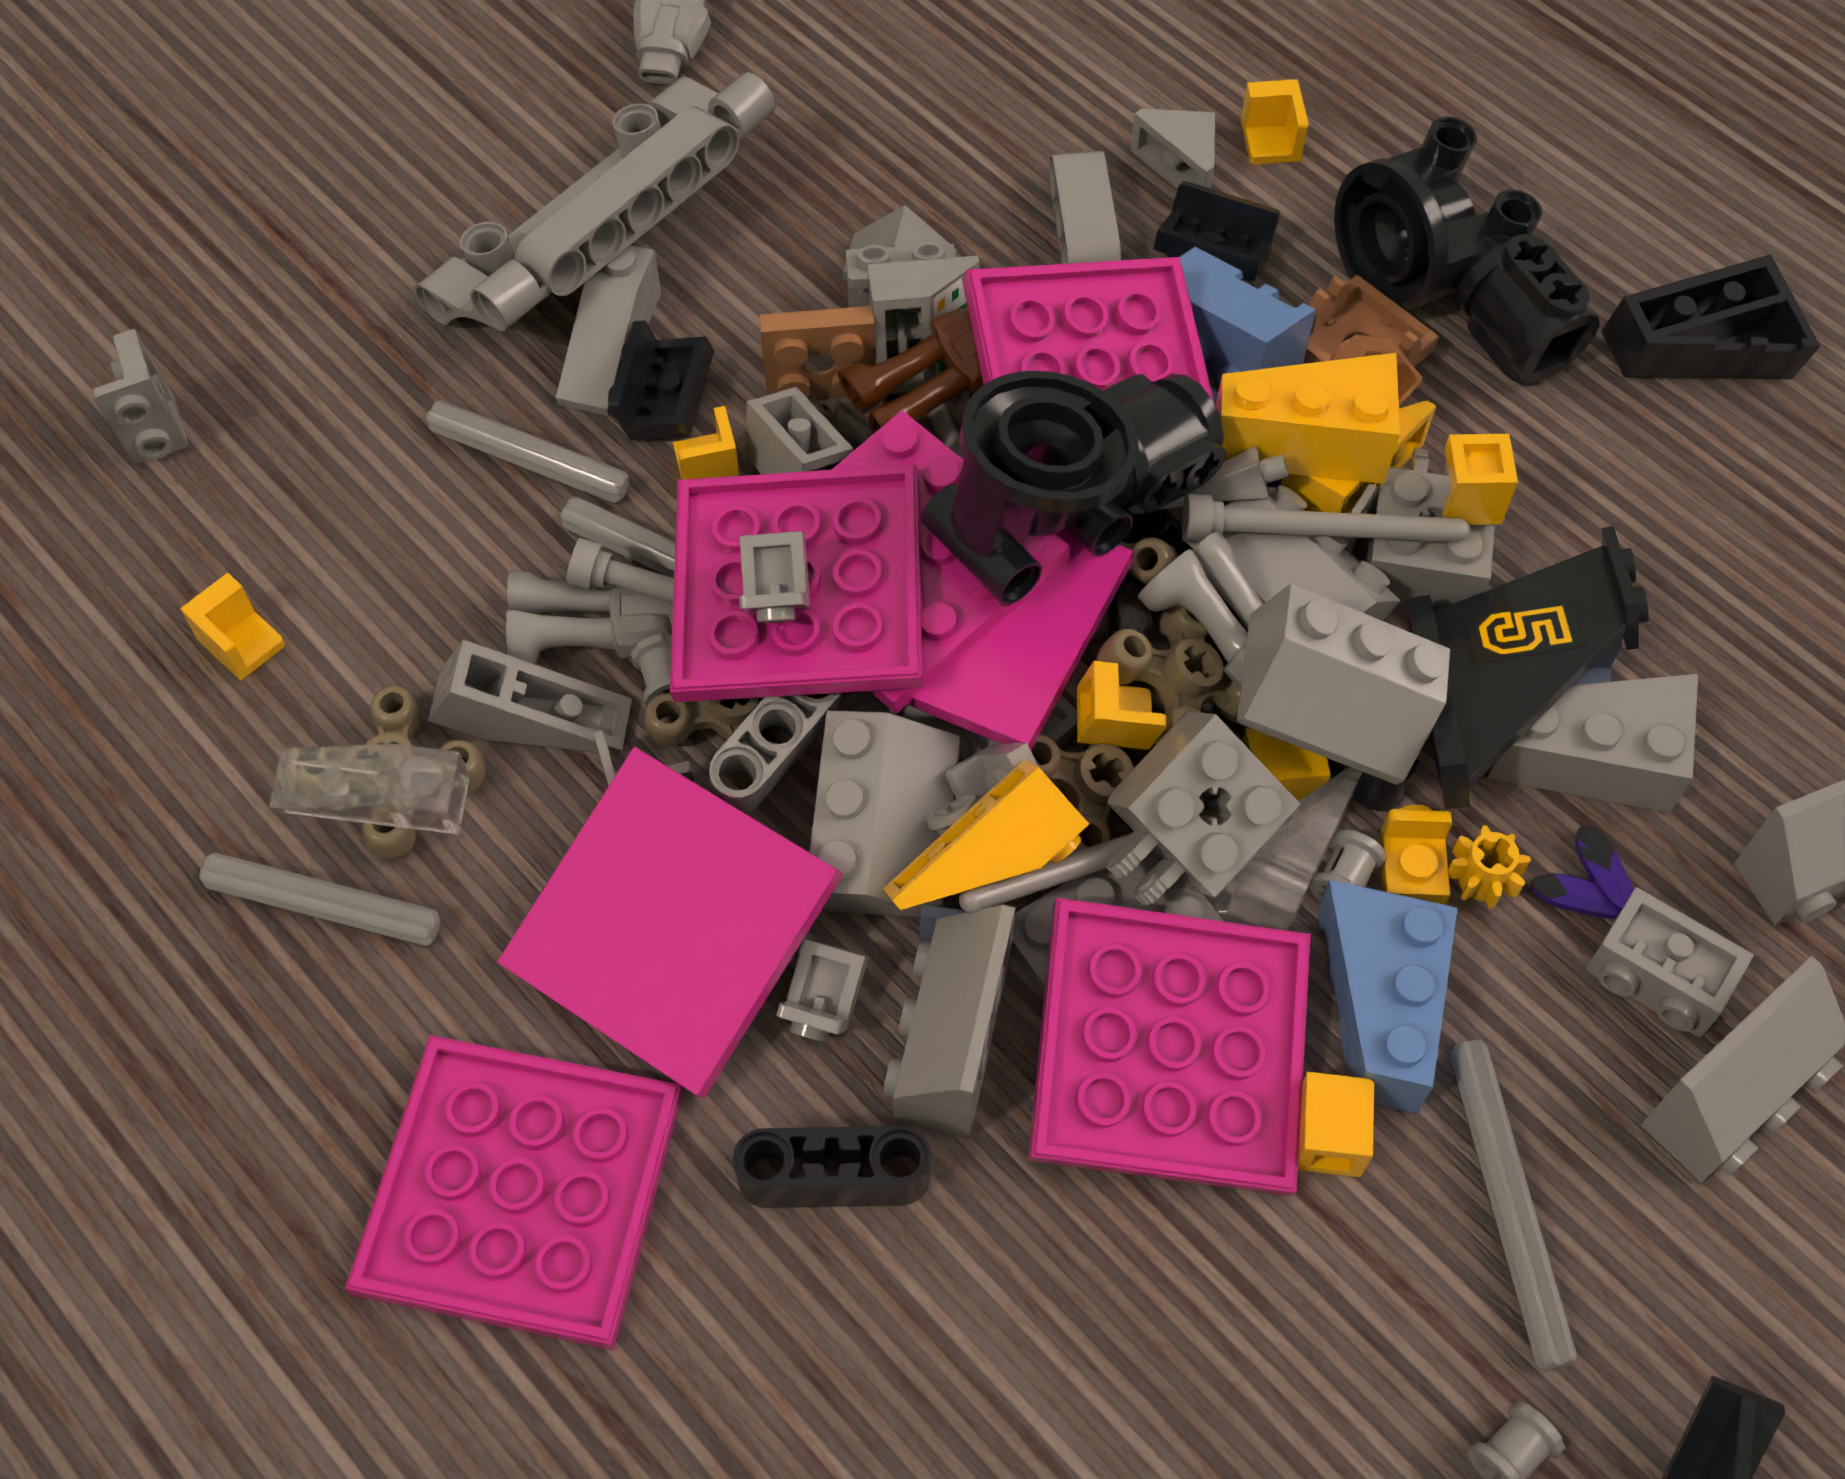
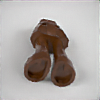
(949, 341)

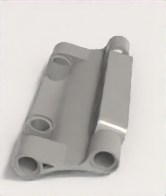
(661, 161)

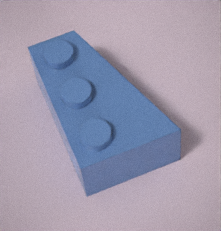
(1241, 324)
(1389, 986)

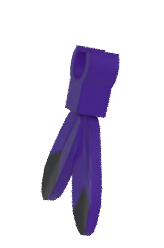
(1609, 884)

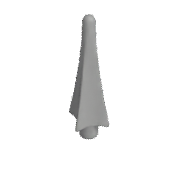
(1238, 479)

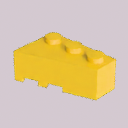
(1321, 415)

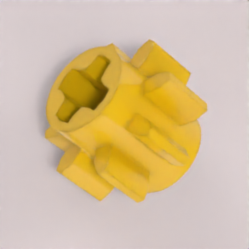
(1496, 852)

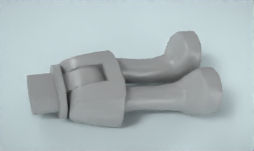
(668, 37)
(1196, 583)
(630, 618)

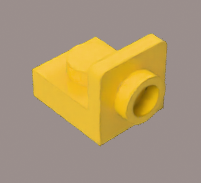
(1416, 853)

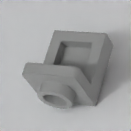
(774, 575)
(823, 990)

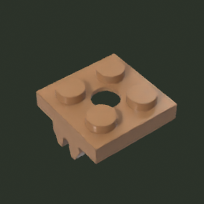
(1364, 311)
(795, 336)

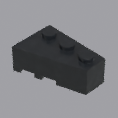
(1713, 326)

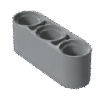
(1083, 208)
(766, 761)

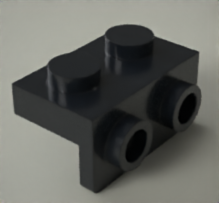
(1221, 226)
(659, 384)

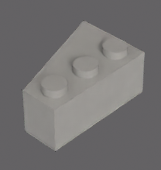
(1611, 743)

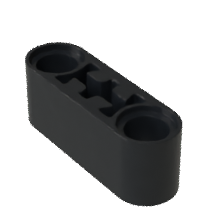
(827, 1143)

